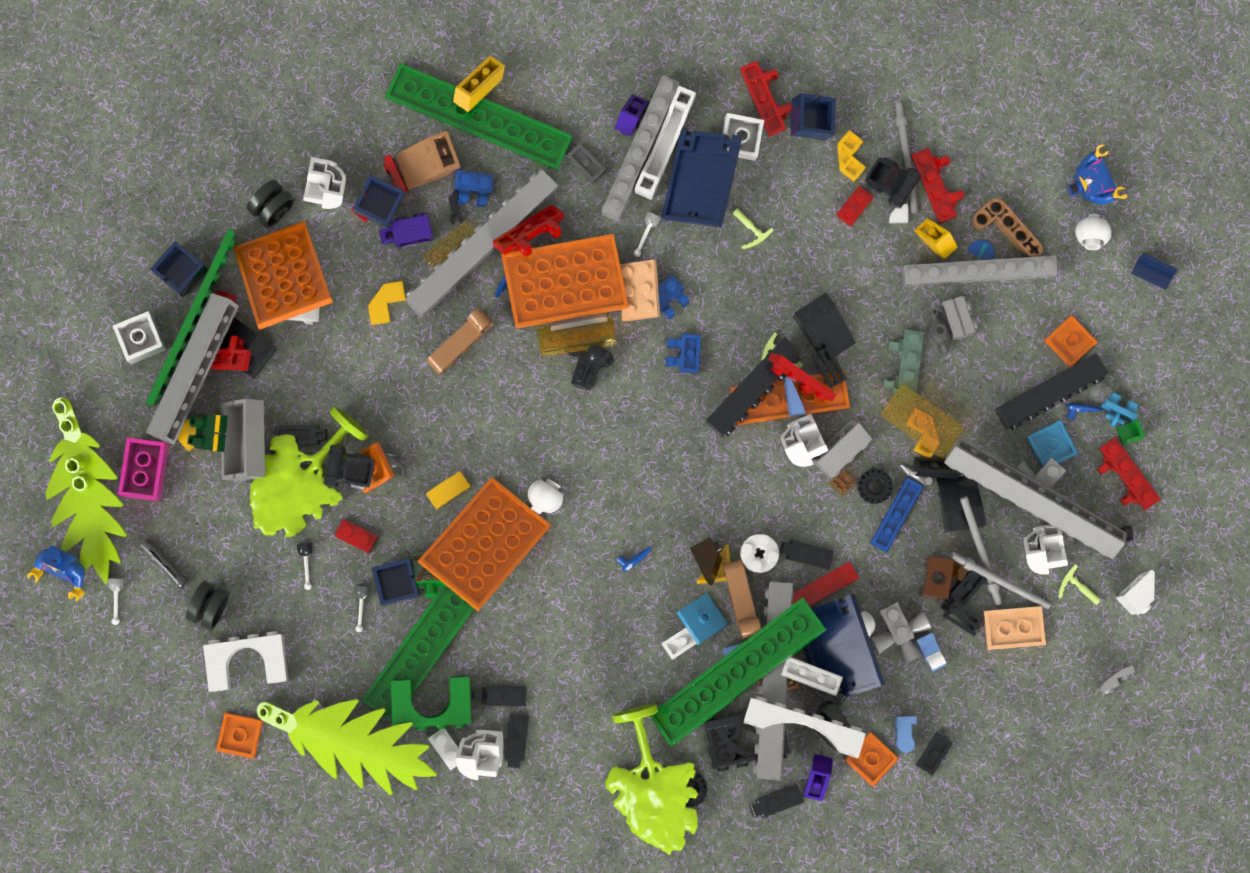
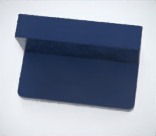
(1154, 271)

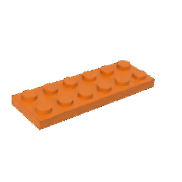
(775, 405)

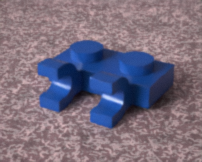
(473, 182)
(668, 290)
(689, 353)

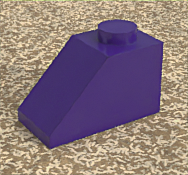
(631, 115)
(818, 777)

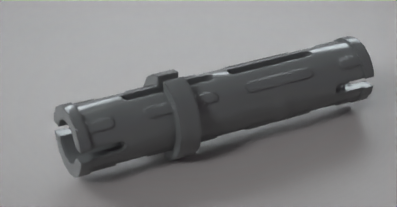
(147, 547)

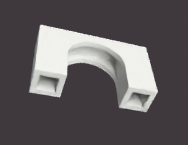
(219, 654)

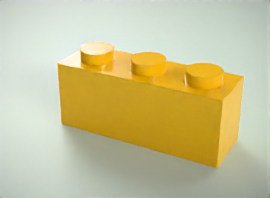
(478, 83)

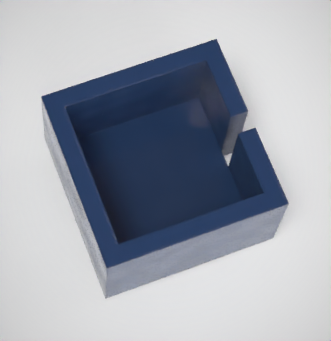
(813, 119)
(379, 202)
(179, 269)
(395, 582)

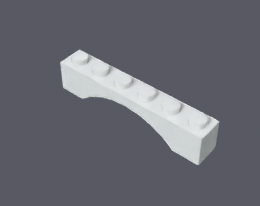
(665, 143)
(846, 740)

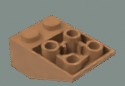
(428, 160)

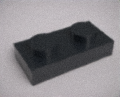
(934, 753)

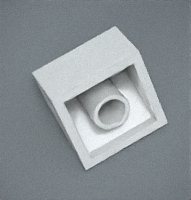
(1139, 594)

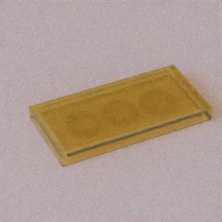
(576, 338)
(922, 421)

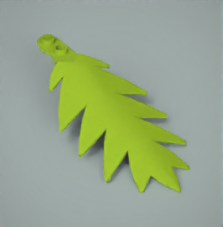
(80, 470)
(350, 743)

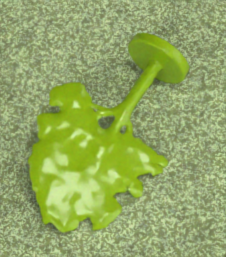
(289, 491)
(654, 805)

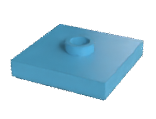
(1052, 443)
(702, 618)

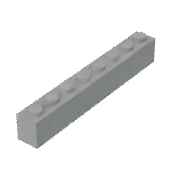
(640, 149)
(979, 271)
(192, 369)

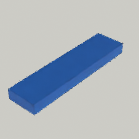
(896, 514)

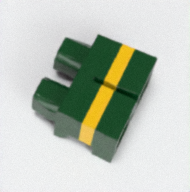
(204, 426)

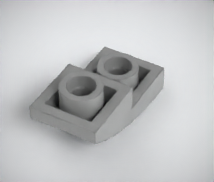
(1107, 685)

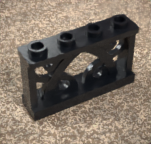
(721, 727)

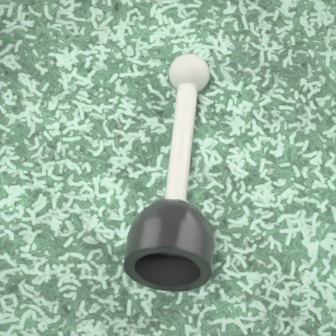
(361, 592)

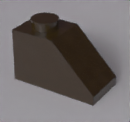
(708, 558)

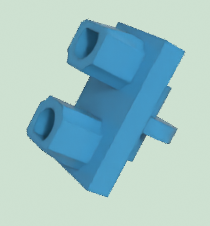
(1112, 406)

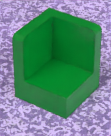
(1130, 432)

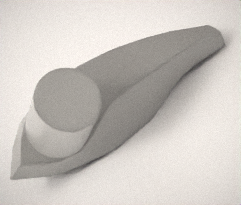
(911, 473)

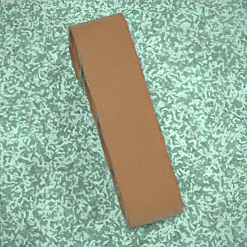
(1009, 231)
(460, 341)
(741, 598)

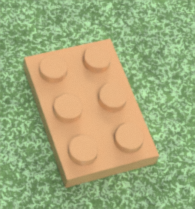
(641, 290)
(1014, 628)

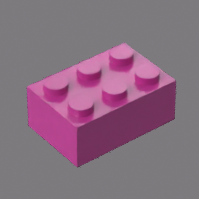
(143, 469)

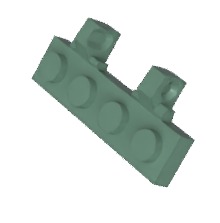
(910, 353)

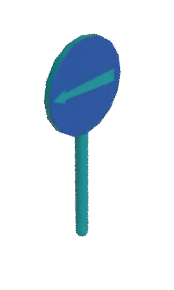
(982, 250)

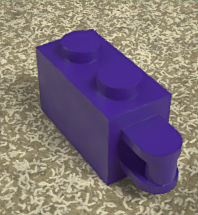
(408, 231)

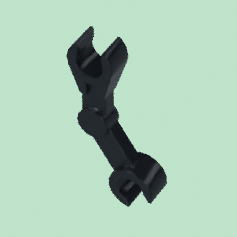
(454, 208)

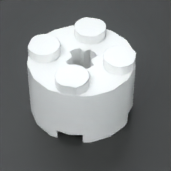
(748, 552)

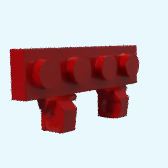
(758, 87)
(940, 199)
(518, 237)
(233, 357)
(794, 373)
(1120, 462)

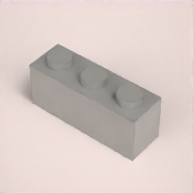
(842, 449)

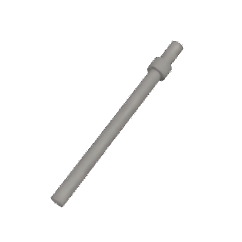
(901, 123)
(970, 564)
(992, 586)

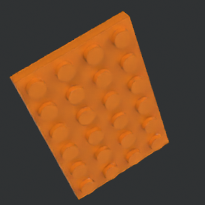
(282, 275)
(565, 281)
(484, 544)

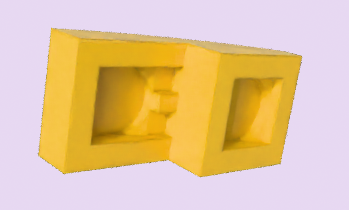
(448, 490)

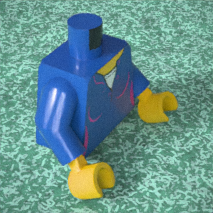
(1095, 180)
(62, 566)

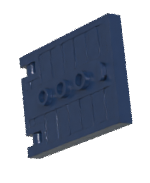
(701, 178)
(845, 647)

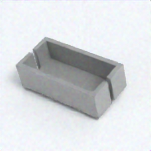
(244, 440)

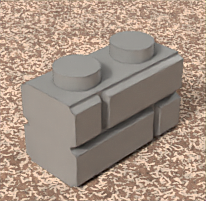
(958, 317)

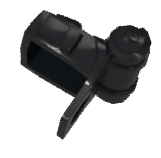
(889, 178)
(589, 365)
(347, 468)

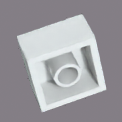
(748, 129)
(139, 337)

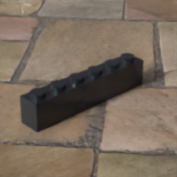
(750, 390)
(1052, 390)

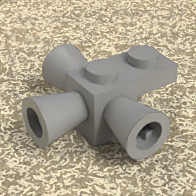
(1046, 476)
(900, 632)

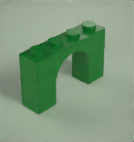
(456, 712)

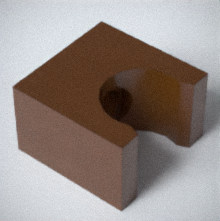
(931, 588)

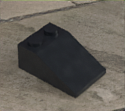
(824, 326)
(253, 342)
(953, 515)

